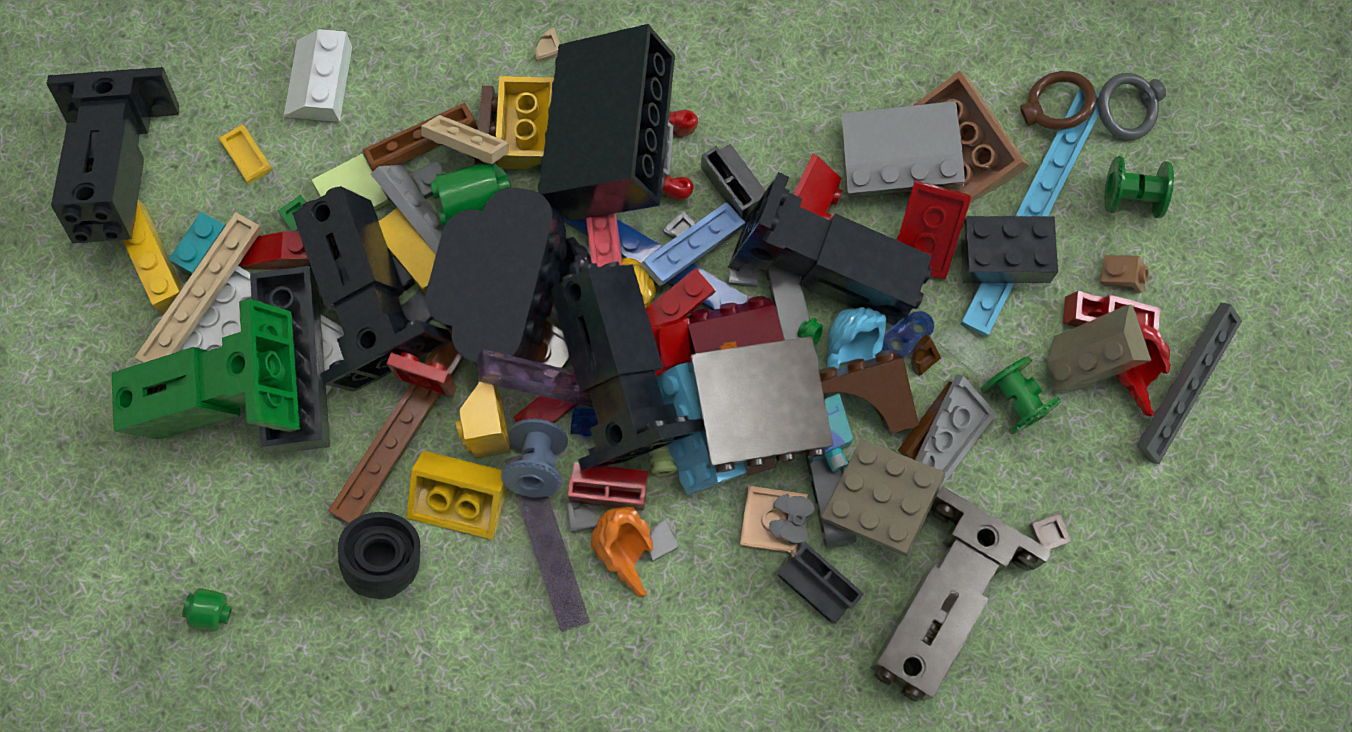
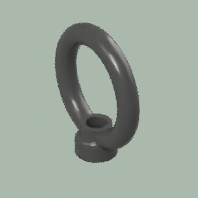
(1149, 93)

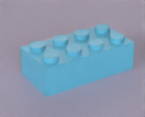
(690, 453)

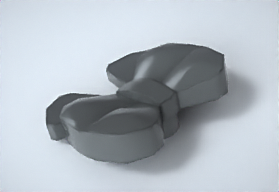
(793, 529)

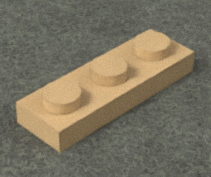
(465, 139)

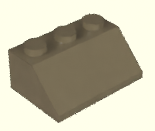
(1097, 350)

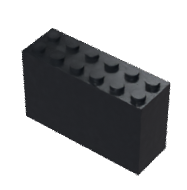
(608, 124)

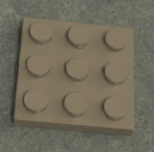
(883, 497)

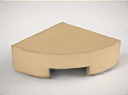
(547, 46)

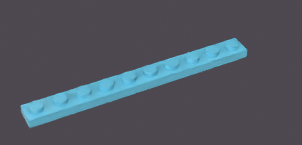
(1037, 202)

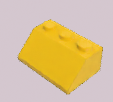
(523, 119)
(483, 422)
(456, 494)

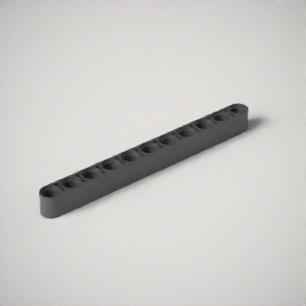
(792, 311)

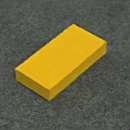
(245, 154)

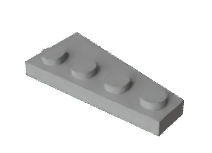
(410, 202)
(955, 427)

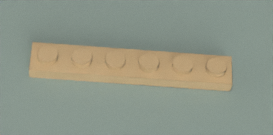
(201, 289)

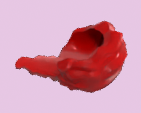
(1140, 377)

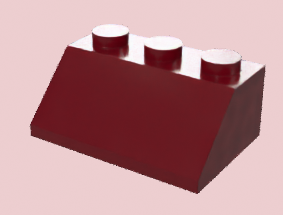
(745, 323)

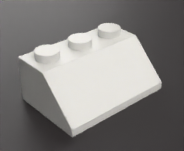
(319, 76)

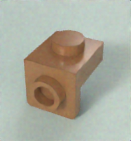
(1124, 272)

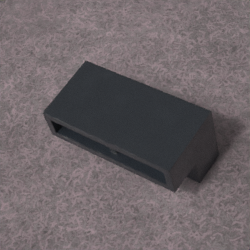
(732, 179)
(818, 582)

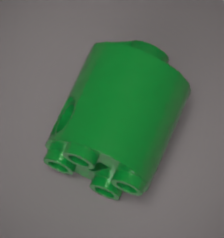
(468, 188)

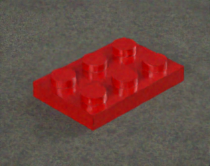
(934, 223)

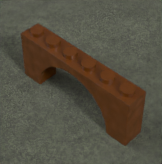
(879, 381)

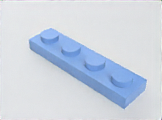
(692, 244)

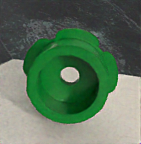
(811, 328)

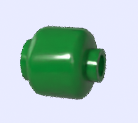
(206, 610)

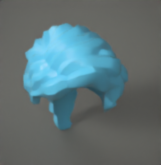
(855, 335)

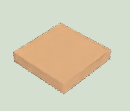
(757, 516)

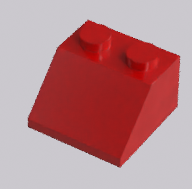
(819, 187)

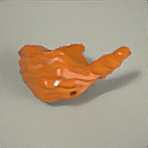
(620, 542)

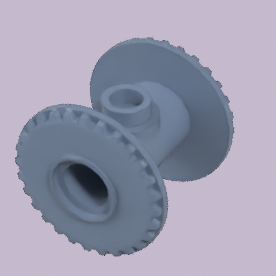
(536, 470)

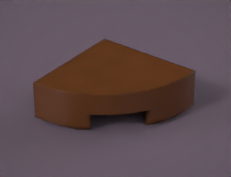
(924, 355)

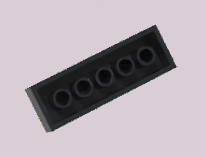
(298, 292)

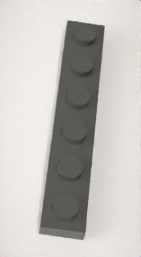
(1189, 383)

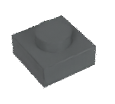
(425, 176)

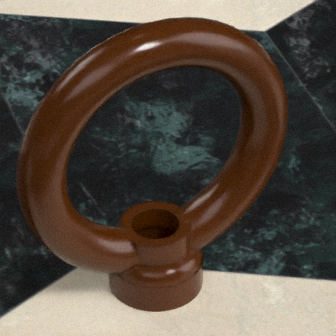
(1033, 112)

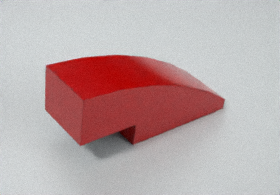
(1084, 307)

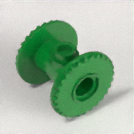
(1139, 187)
(1015, 385)

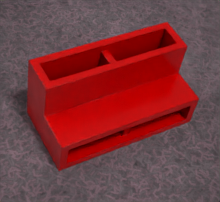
(609, 487)

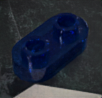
(906, 335)

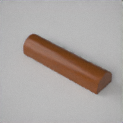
(409, 143)

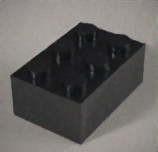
(1009, 249)

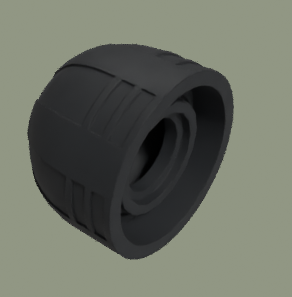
(379, 554)

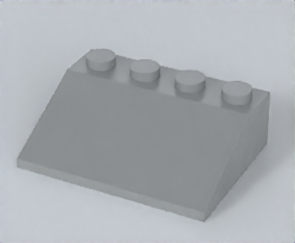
(902, 145)

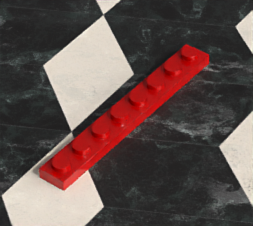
(672, 305)

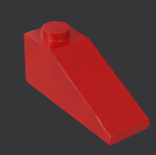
(276, 252)

